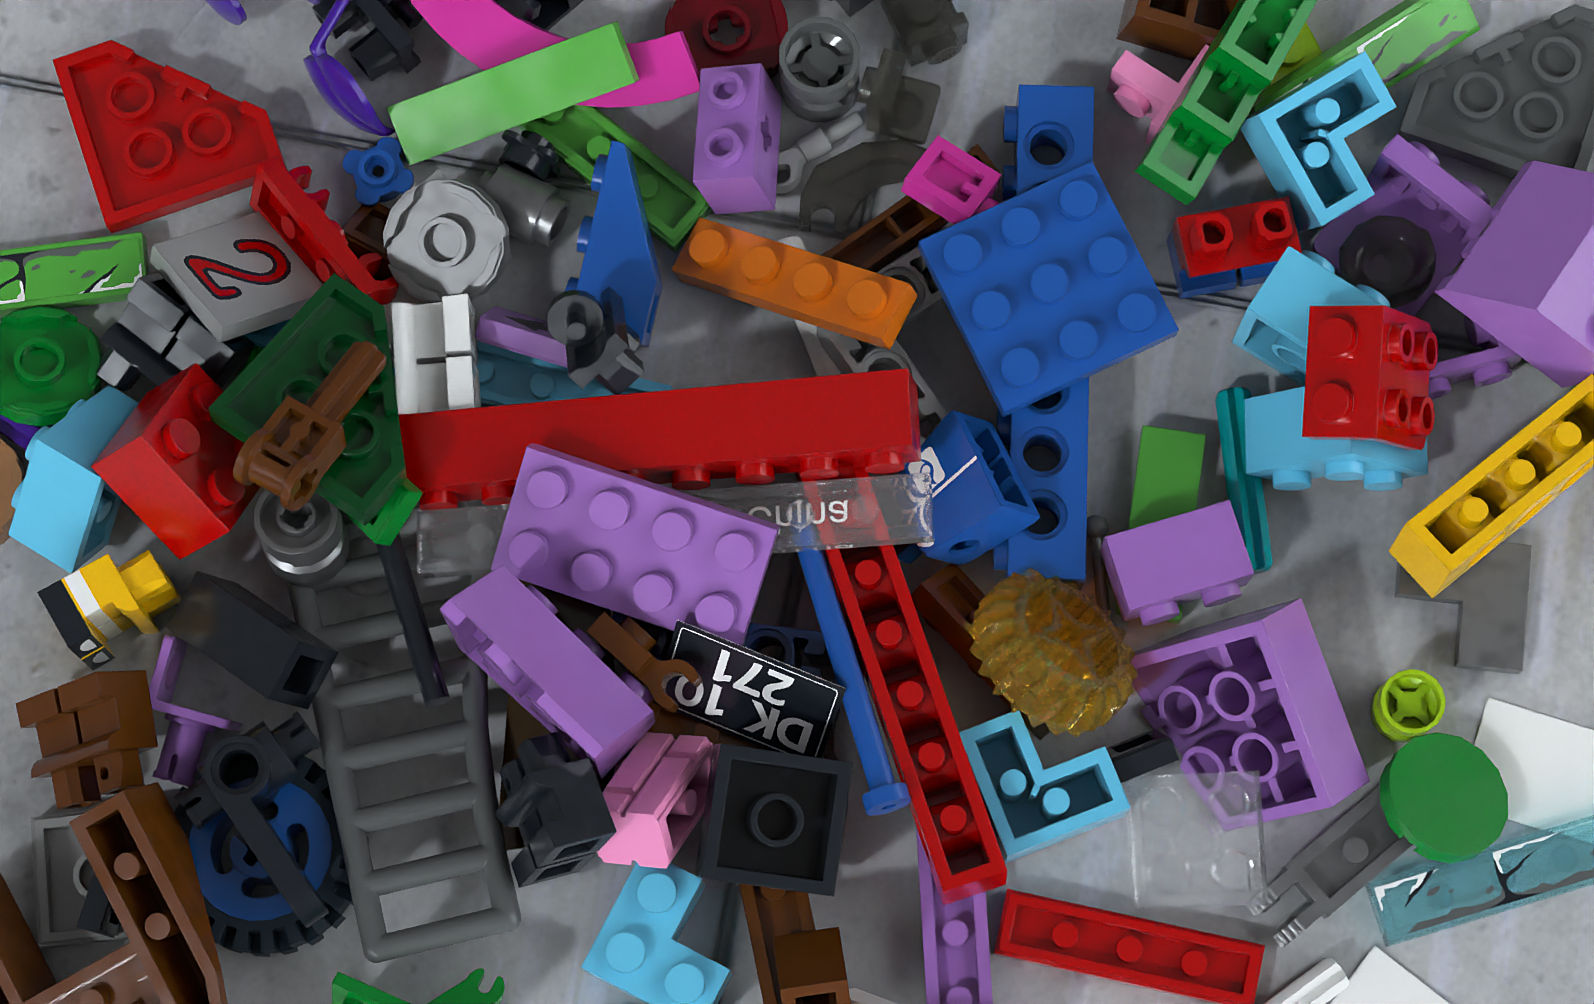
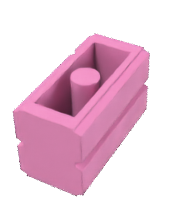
(656, 798)

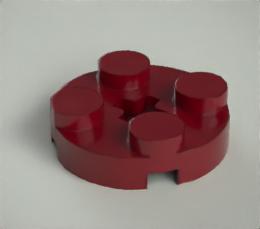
(763, 26)

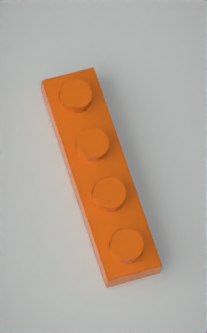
(795, 283)

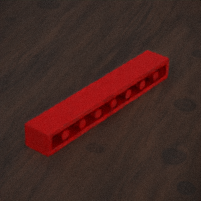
(673, 435)

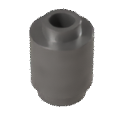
(528, 204)

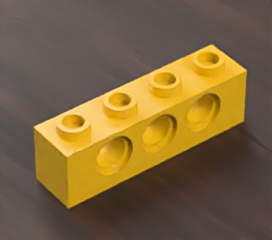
(1500, 493)

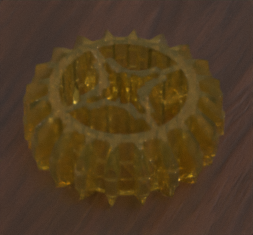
(1052, 653)

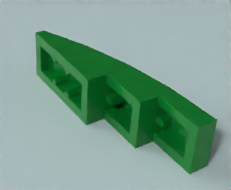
(1221, 94)

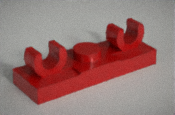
(310, 233)

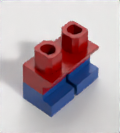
(1243, 237)

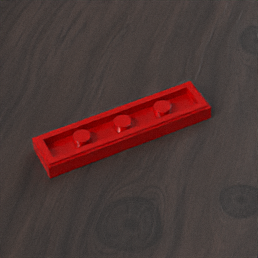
(1128, 949)

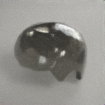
(1389, 257)

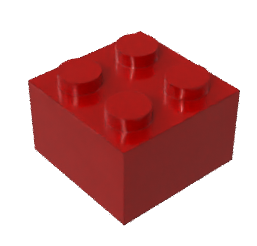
(177, 464)

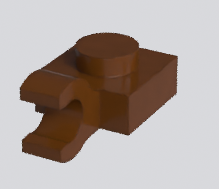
(631, 648)

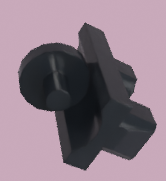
(386, 42)
(596, 338)

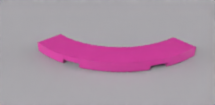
(493, 35)

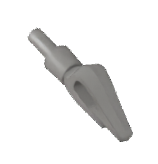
(812, 147)

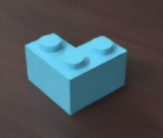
(1304, 143)
(1282, 455)
(62, 501)
(1036, 805)
(640, 944)

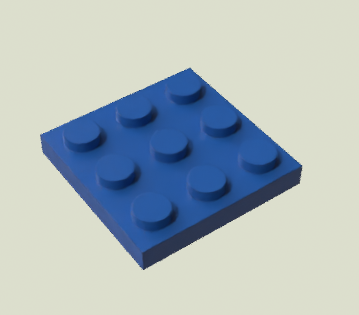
(1047, 288)

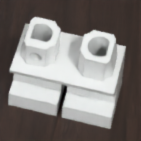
(434, 355)

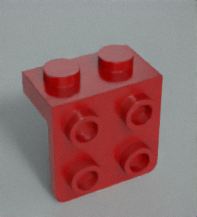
(1369, 376)

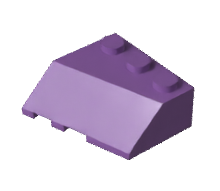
(549, 668)

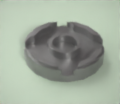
(446, 240)

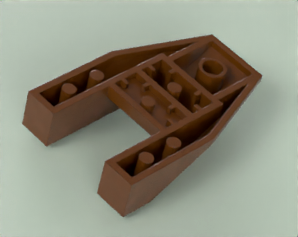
(158, 900)

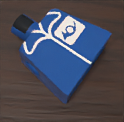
(974, 491)

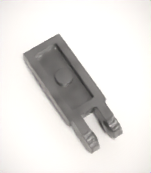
(1336, 865)

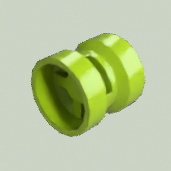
(1415, 696)

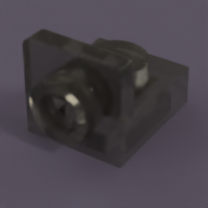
(927, 29)

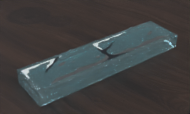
(1489, 884)

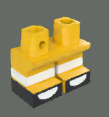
(106, 601)

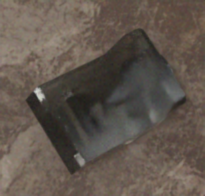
(898, 103)

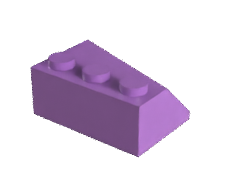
(1535, 272)
(1254, 699)

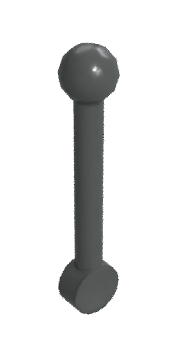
(1096, 529)

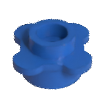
(375, 189)

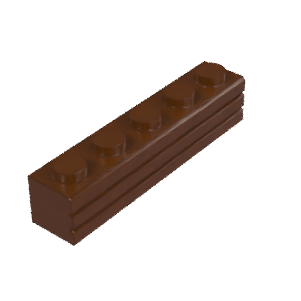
(893, 230)

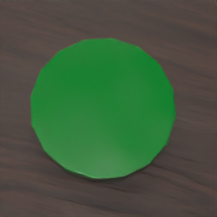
(46, 364)
(1444, 797)

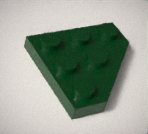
(297, 364)

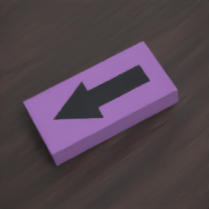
(520, 334)

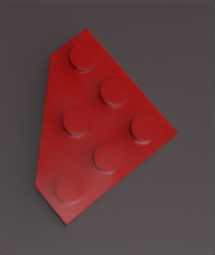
(158, 134)

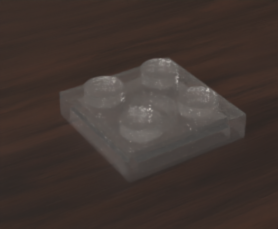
(1196, 840)

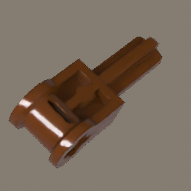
(305, 440)

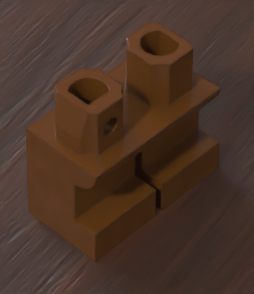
(92, 735)

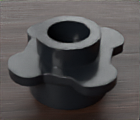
(530, 154)

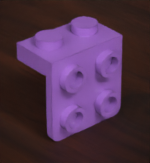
(1415, 187)

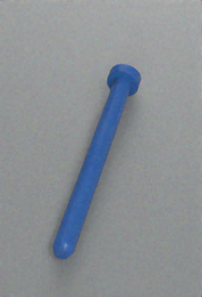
(884, 793)

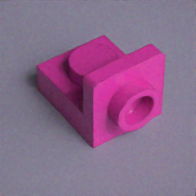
(951, 182)

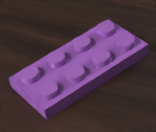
(634, 545)

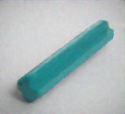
(1243, 489)

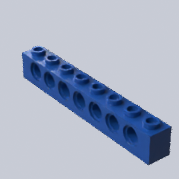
(1065, 121)

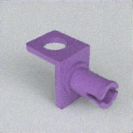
(187, 726)

